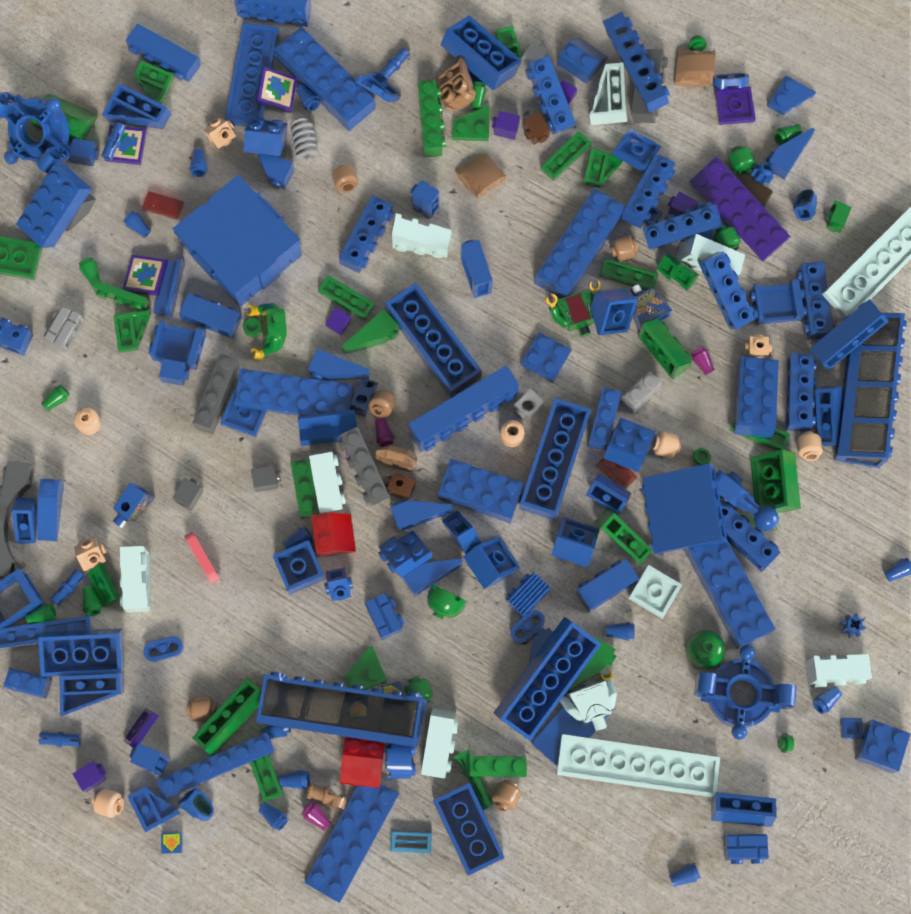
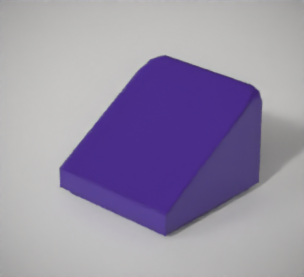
(569, 91)
(338, 321)

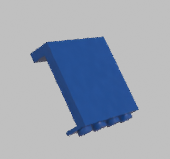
(684, 509)

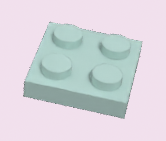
(655, 592)

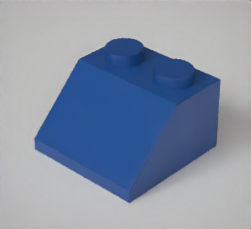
(581, 59)
(613, 311)
(575, 542)
(491, 562)

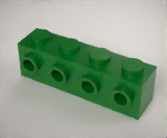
(430, 119)
(228, 717)

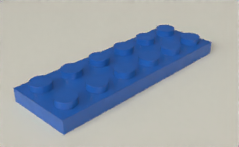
(254, 52)
(290, 394)
(351, 840)

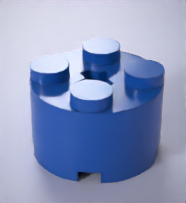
(399, 761)

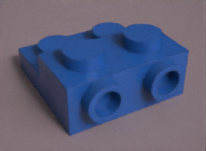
(404, 554)

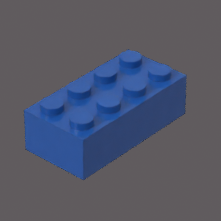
(280, 11)
(481, 51)
(53, 206)
(756, 397)
(480, 491)
(81, 652)
(468, 829)

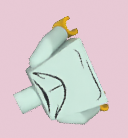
(592, 702)

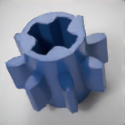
(762, 173)
(855, 630)

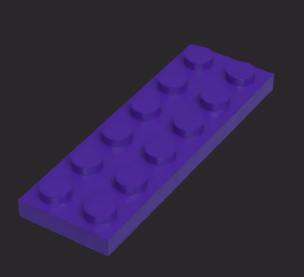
(740, 209)

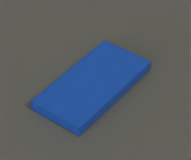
(563, 723)

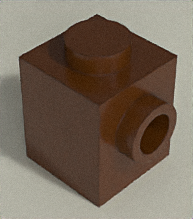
(536, 128)
(400, 486)

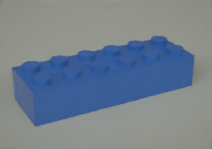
(325, 78)
(579, 244)
(433, 340)
(463, 409)
(554, 459)
(730, 592)
(547, 678)

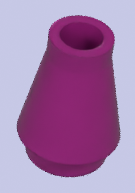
(702, 360)
(383, 433)
(314, 815)

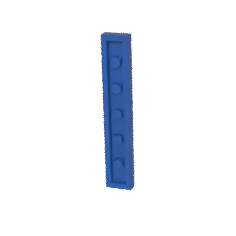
(28, 634)
(216, 765)

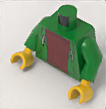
(574, 311)
(273, 328)

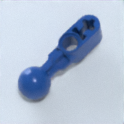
(765, 517)

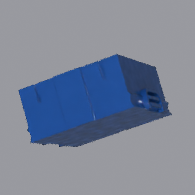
(239, 240)

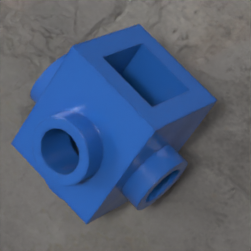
(338, 584)

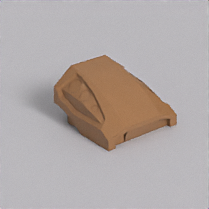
(695, 68)
(456, 86)
(481, 175)
(397, 455)

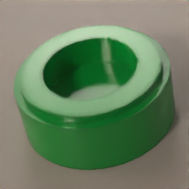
(252, 327)

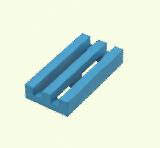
(418, 842)

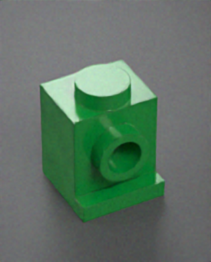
(837, 216)

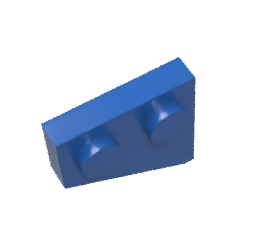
(378, 86)
(790, 95)
(151, 808)

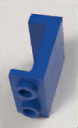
(777, 303)
(177, 344)

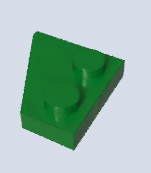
(153, 80)
(472, 126)
(600, 167)
(130, 329)
(366, 671)

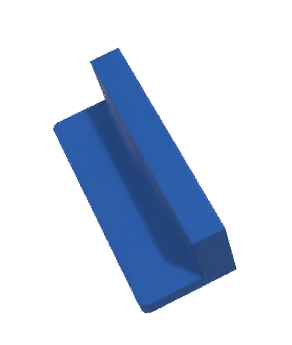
(169, 291)
(325, 427)

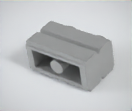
(63, 329)
(641, 392)

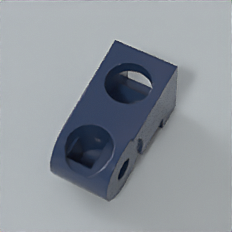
(362, 396)

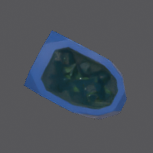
(805, 205)
(197, 805)

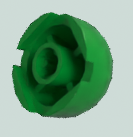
(444, 603)
(705, 650)

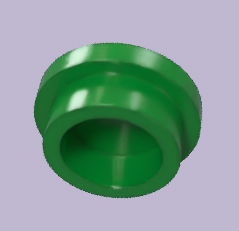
(697, 43)
(701, 456)
(785, 743)

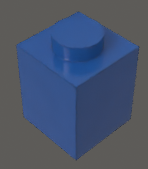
(83, 152)
(174, 372)

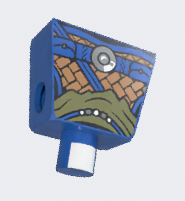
(649, 306)
(136, 499)

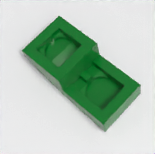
(508, 39)
(677, 270)

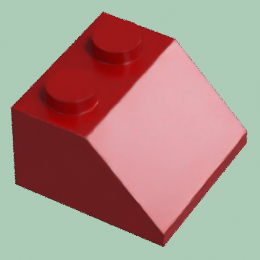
(333, 534)
(362, 762)

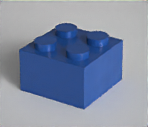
(265, 136)
(629, 444)
(298, 567)
(883, 746)

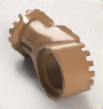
(322, 794)

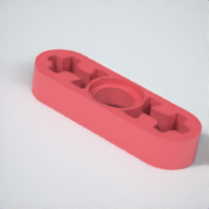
(201, 557)

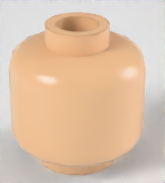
(87, 421)
(512, 433)
(665, 444)
(809, 446)
(108, 803)

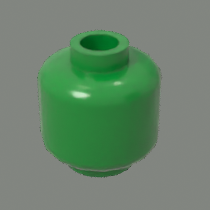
(741, 159)
(727, 237)
(419, 686)

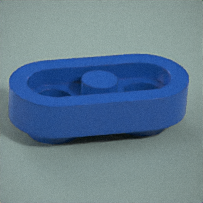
(737, 80)
(527, 627)
(163, 647)

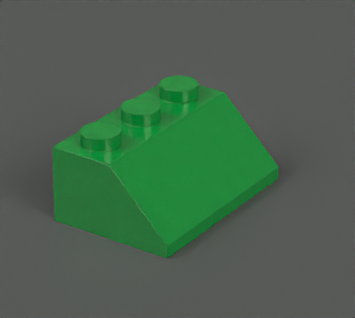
(78, 118)
(665, 348)
(776, 481)

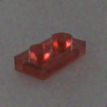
(163, 205)
(618, 474)

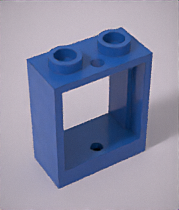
(476, 268)
(29, 589)

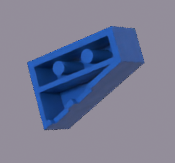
(135, 109)
(88, 689)

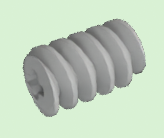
(303, 139)

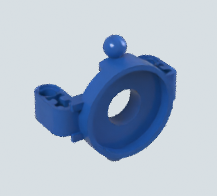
(55, 127)
(769, 697)

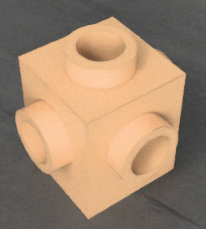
(220, 132)
(758, 346)
(90, 553)

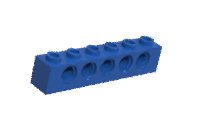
(653, 98)

